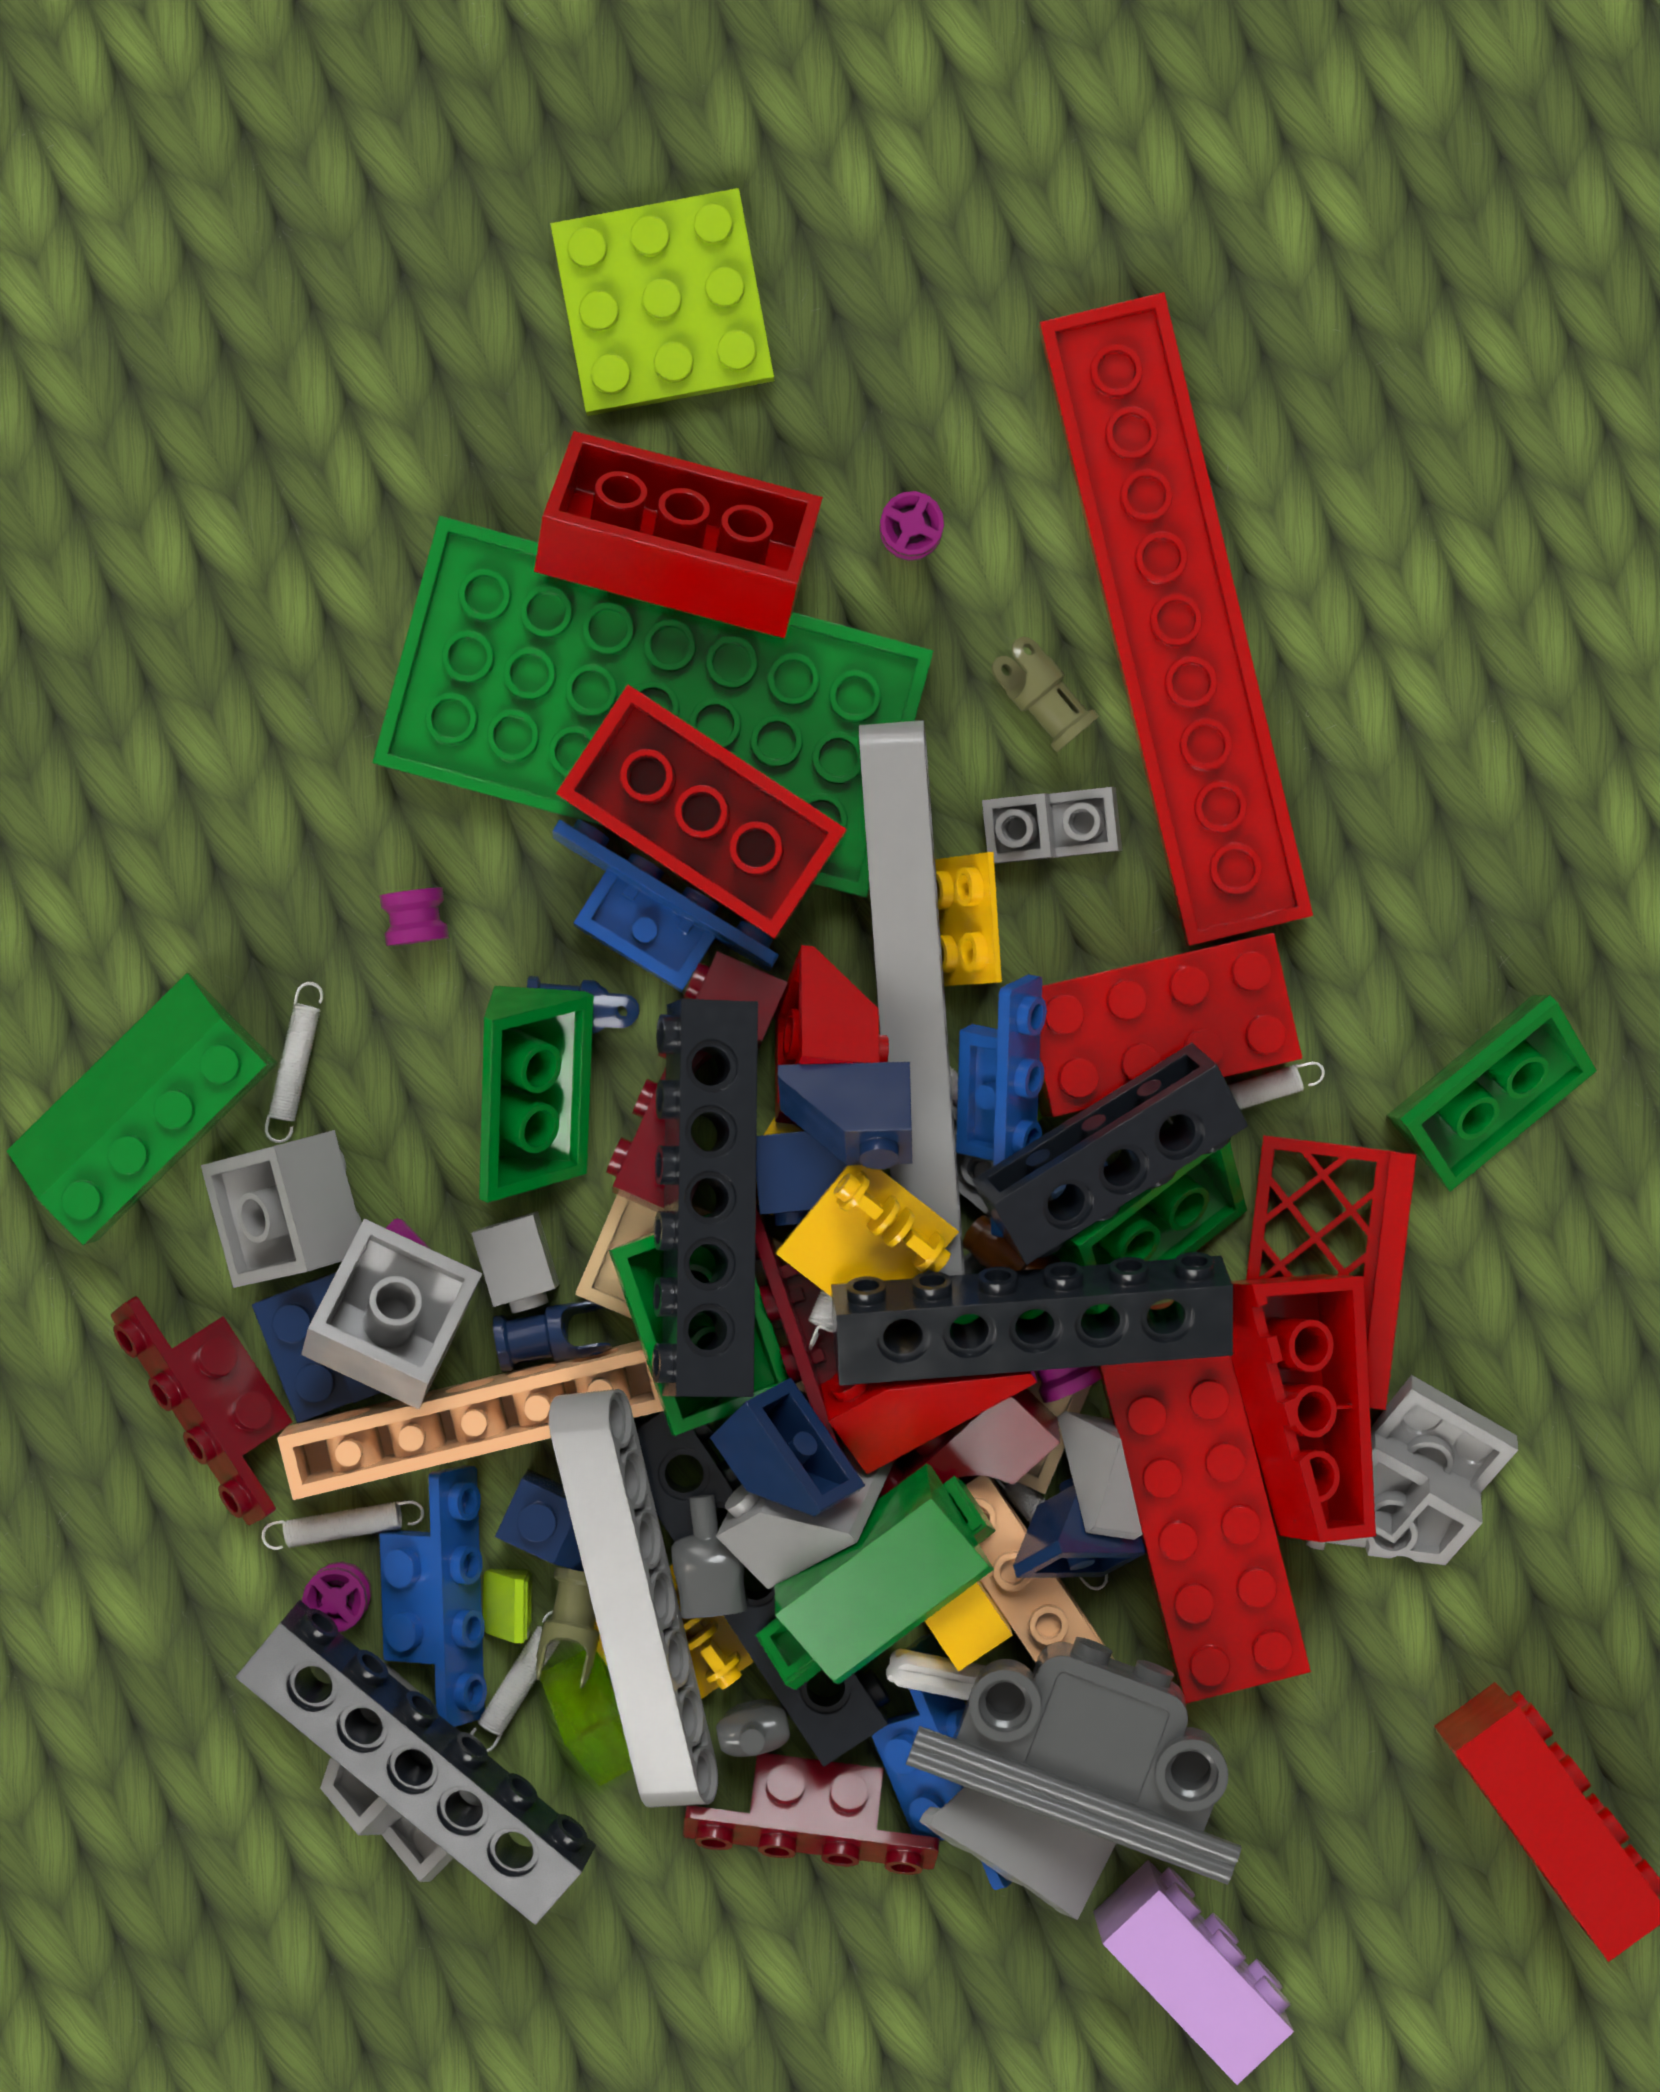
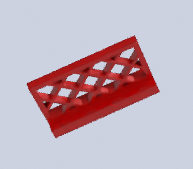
(1385, 1240)

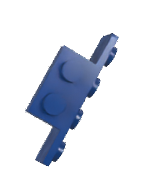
(650, 920)
(1002, 1077)
(436, 1595)
(912, 1786)

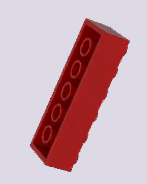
(1205, 1524)

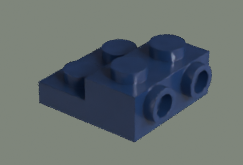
(308, 1384)

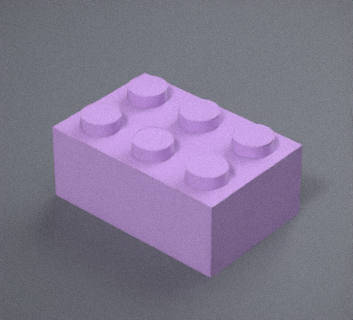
(1195, 1969)

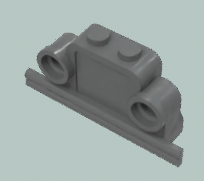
(1091, 1750)

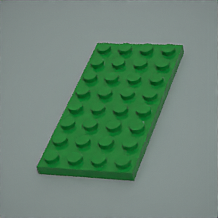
(523, 667)

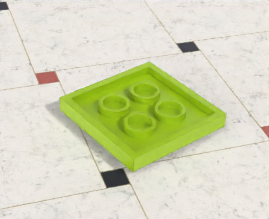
(662, 302)

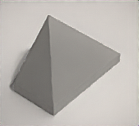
(1100, 1475)

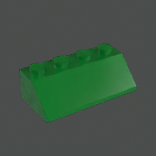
(139, 1110)

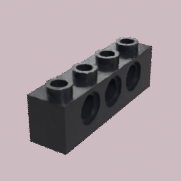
(1076, 1152)

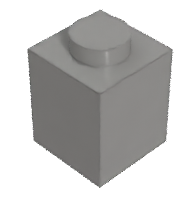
(516, 1262)

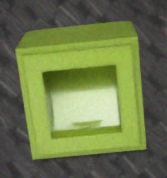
(508, 1604)

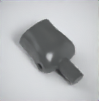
(705, 1569)
(753, 1728)

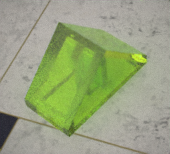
(588, 1716)

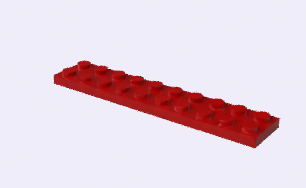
(1175, 619)

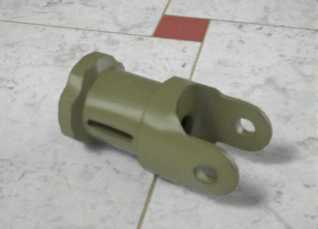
(1042, 692)
(571, 1620)

